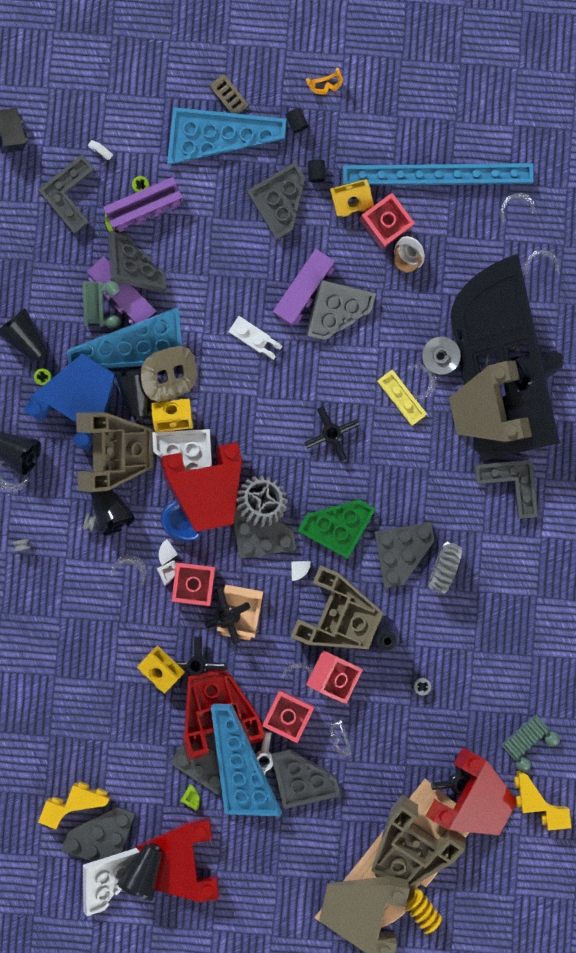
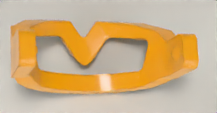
(311, 83)

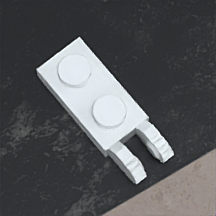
(253, 337)

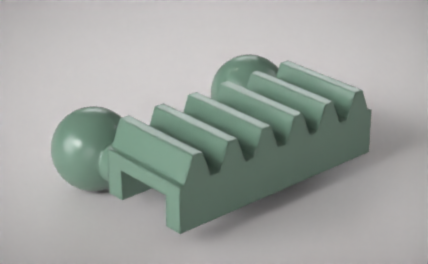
(94, 303)
(525, 738)

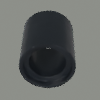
(297, 120)
(316, 171)

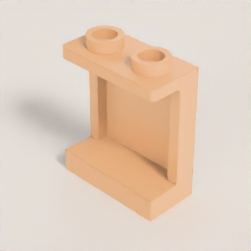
(248, 621)

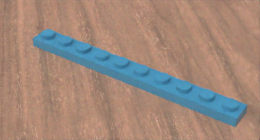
(439, 174)

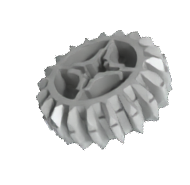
(276, 504)
(445, 567)

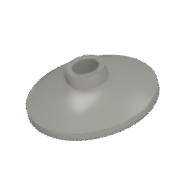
(447, 348)

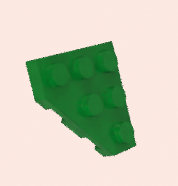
(338, 526)

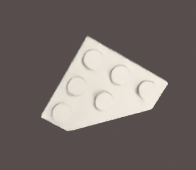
(192, 444)
(101, 880)

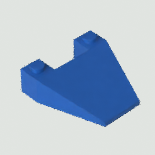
(76, 389)

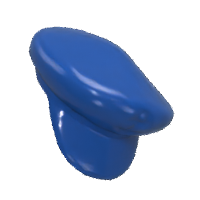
(176, 523)

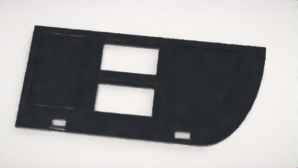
(493, 317)

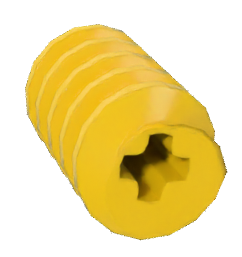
(423, 911)

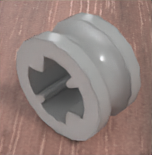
(89, 523)
(21, 545)
(421, 692)

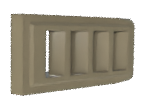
(233, 91)

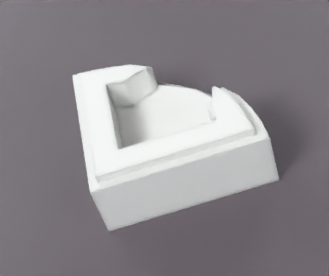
(95, 146)
(166, 552)
(299, 569)
(167, 572)

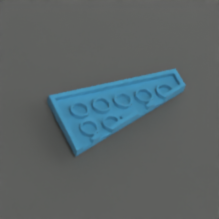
(210, 133)
(133, 343)
(241, 776)

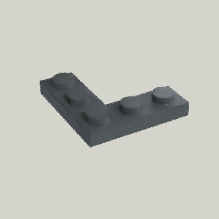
(56, 188)
(523, 476)

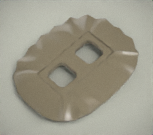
(167, 360)

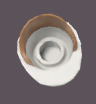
(408, 254)

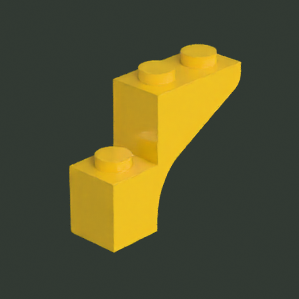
(79, 798)
(531, 801)

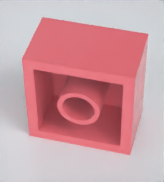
(386, 221)
(193, 584)
(334, 677)
(288, 716)

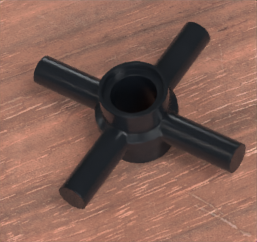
(328, 425)
(227, 615)
(205, 664)
(452, 783)

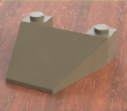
(480, 408)
(119, 450)
(347, 619)
(409, 850)
(358, 907)

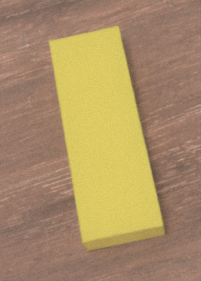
(401, 397)

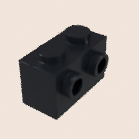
(11, 131)

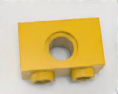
(342, 194)
(172, 415)
(169, 669)

